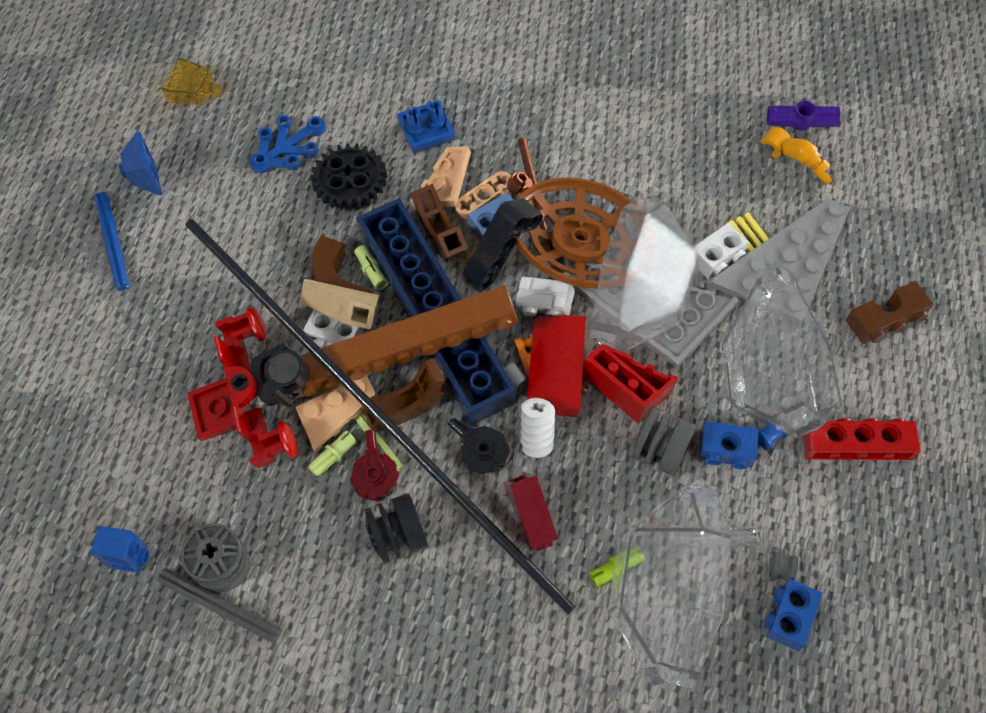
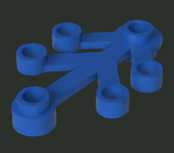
(286, 146)

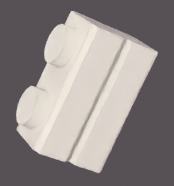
(544, 297)

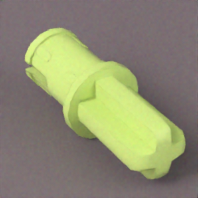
(332, 453)

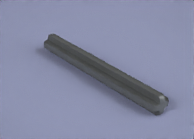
(220, 605)

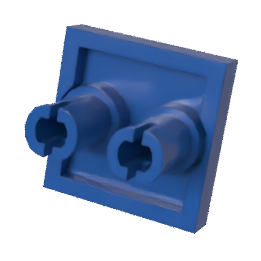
(425, 126)

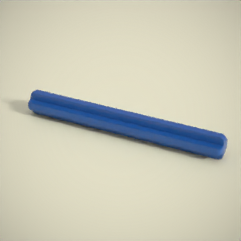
(111, 241)

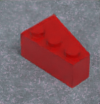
(626, 382)

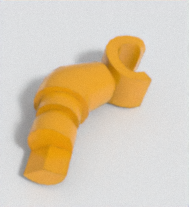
(799, 150)

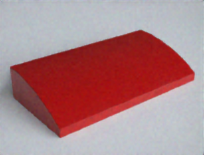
(557, 362)

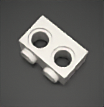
(716, 248)
(330, 334)

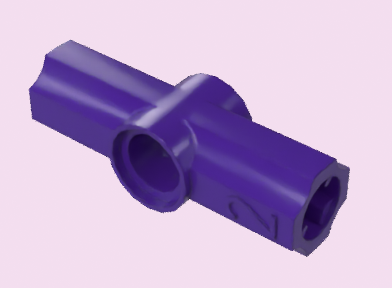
(803, 116)

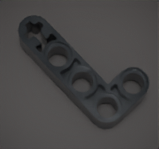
(499, 240)

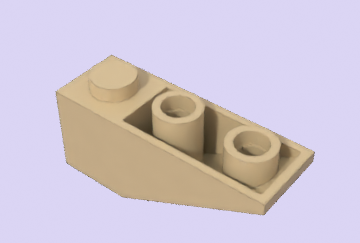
(340, 303)

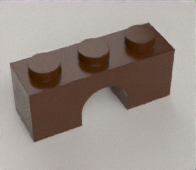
(873, 323)

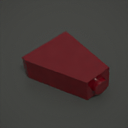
(531, 511)

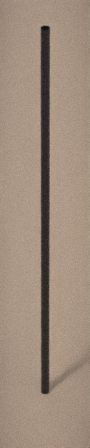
(383, 419)

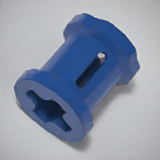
(768, 436)

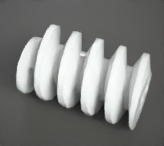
(537, 427)

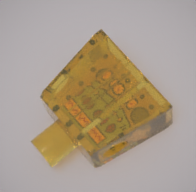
(190, 84)

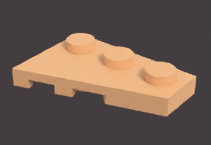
(449, 175)
(330, 411)

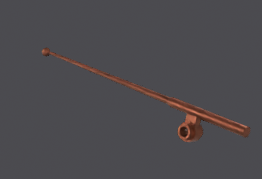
(520, 182)

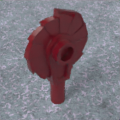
(374, 473)

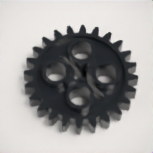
(343, 171)

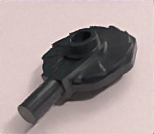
(482, 447)

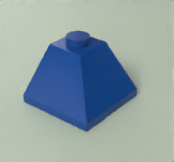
(139, 165)

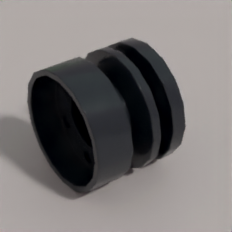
(396, 528)

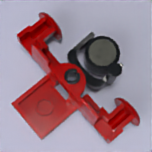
(224, 403)

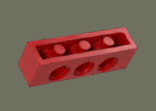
(902, 433)

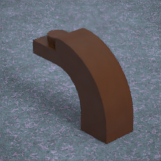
(441, 232)
(326, 261)
(411, 399)

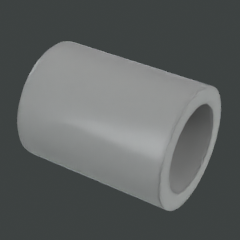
(516, 376)

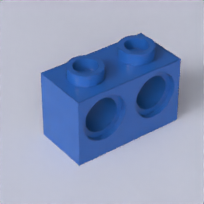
(120, 549)
(798, 617)

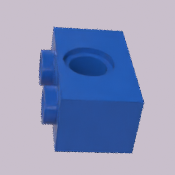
(742, 439)

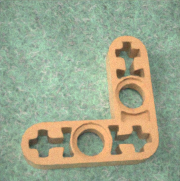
(488, 187)

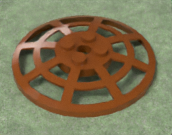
(571, 226)

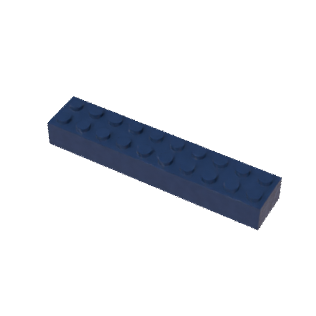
(421, 286)

